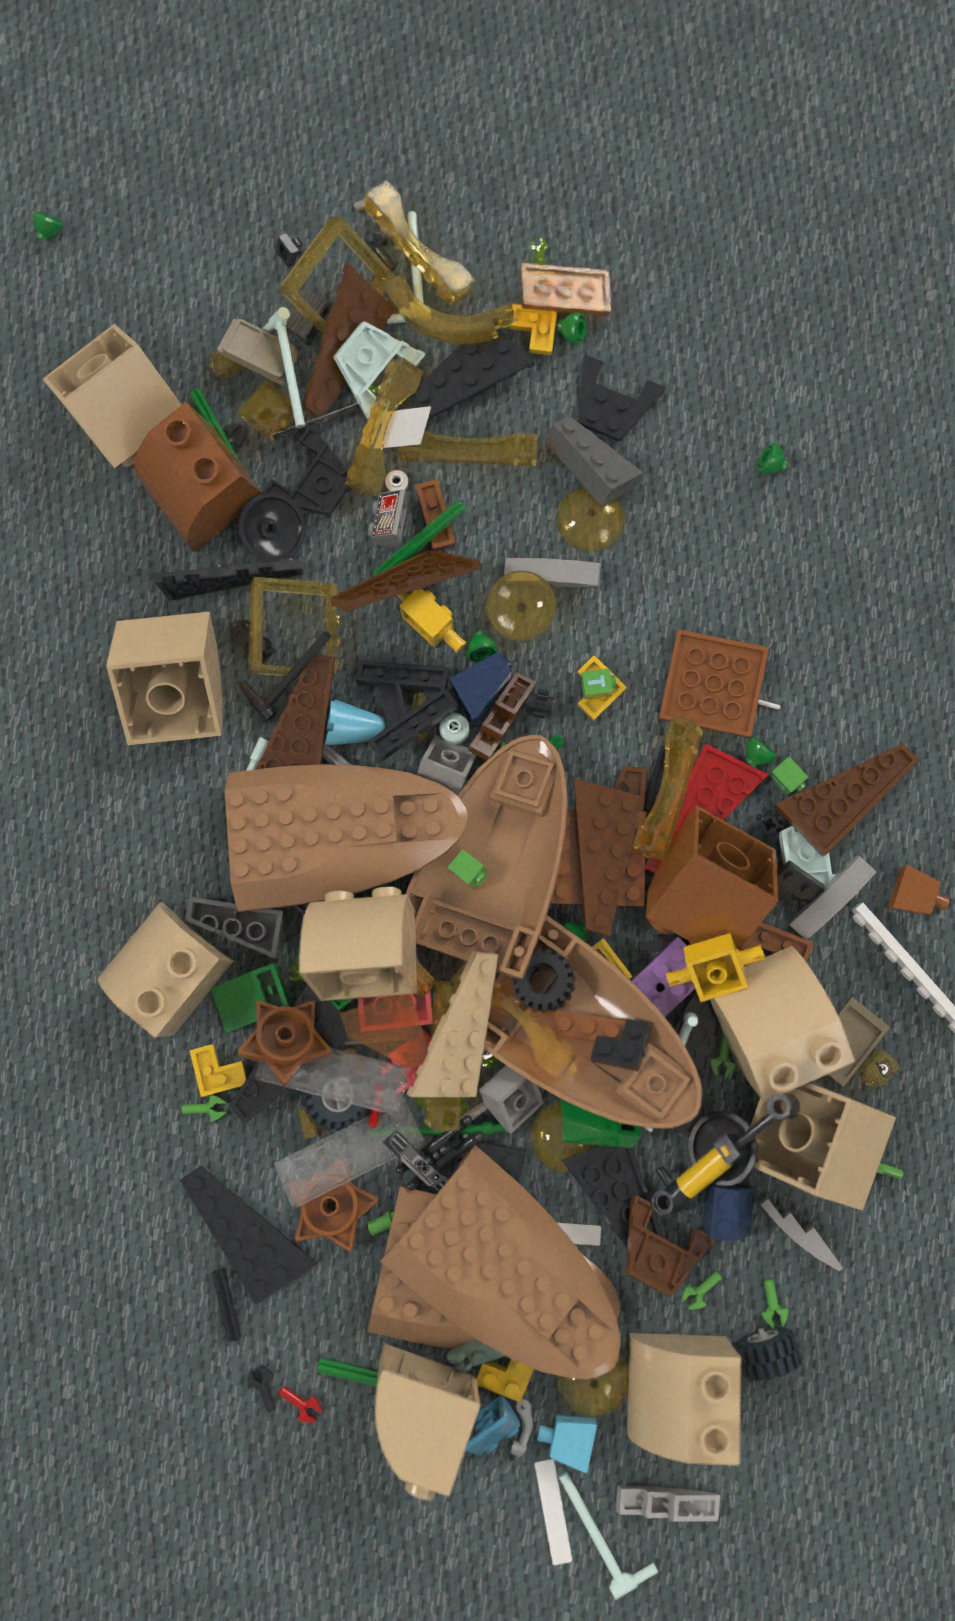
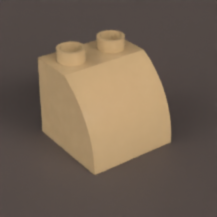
(113, 394)
(166, 678)
(359, 945)
(163, 972)
(782, 1026)
(826, 1148)
(684, 1397)
(424, 1419)

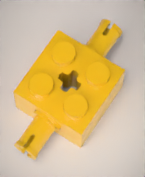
(430, 619)
(715, 967)

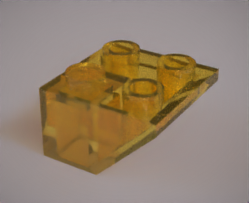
(267, 410)

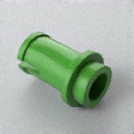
(381, 1224)

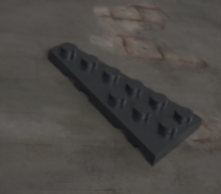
(468, 373)
(699, 1047)
(257, 1094)
(610, 1180)

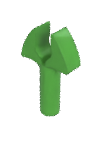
(723, 1056)
(205, 1108)
(890, 1171)
(700, 1291)
(773, 1305)

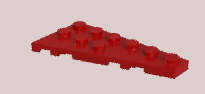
(716, 785)

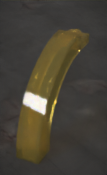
(446, 327)

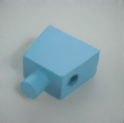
(570, 1440)

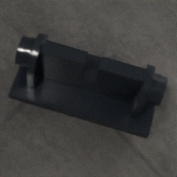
(241, 634)

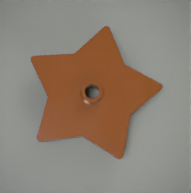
(281, 1055)
(337, 1225)

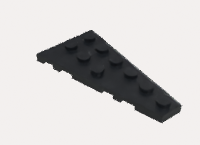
(219, 577)
(252, 1245)

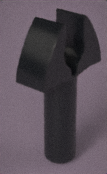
(380, 252)
(233, 439)
(262, 1386)

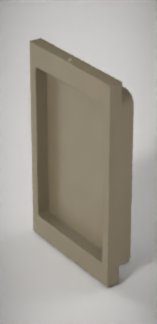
(255, 350)
(862, 1033)

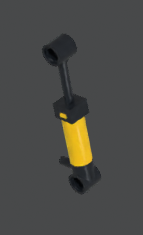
(727, 1152)

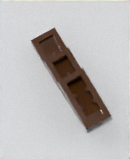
(502, 716)

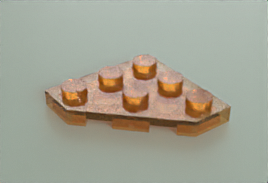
(389, 1028)

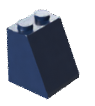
(481, 685)
(728, 1212)

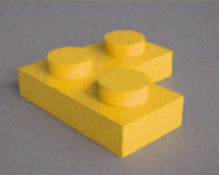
(541, 325)
(596, 706)
(212, 1077)
(506, 1381)

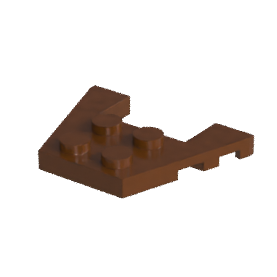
(655, 1259)

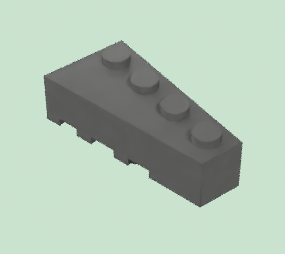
(592, 461)
(255, 929)

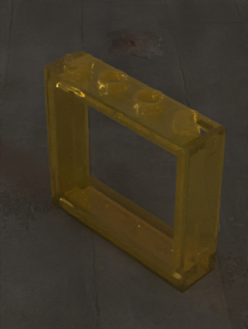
(312, 256)
(332, 619)

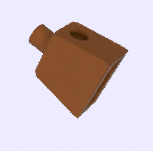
(916, 893)

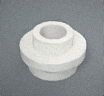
(396, 474)

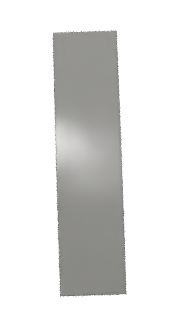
(557, 571)
(833, 898)
(805, 1237)
(667, 1503)

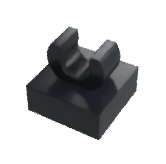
(288, 249)

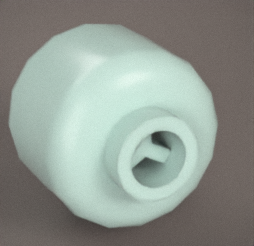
(454, 736)

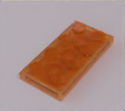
(565, 289)

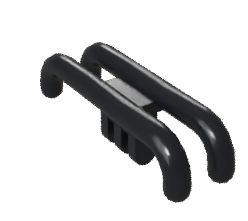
(442, 1151)

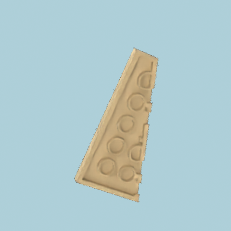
(459, 1040)

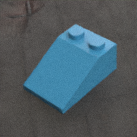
(492, 1425)

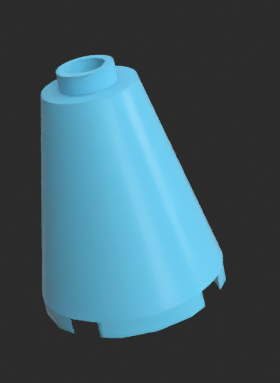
(351, 724)

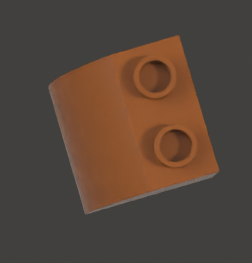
(193, 476)
(713, 882)

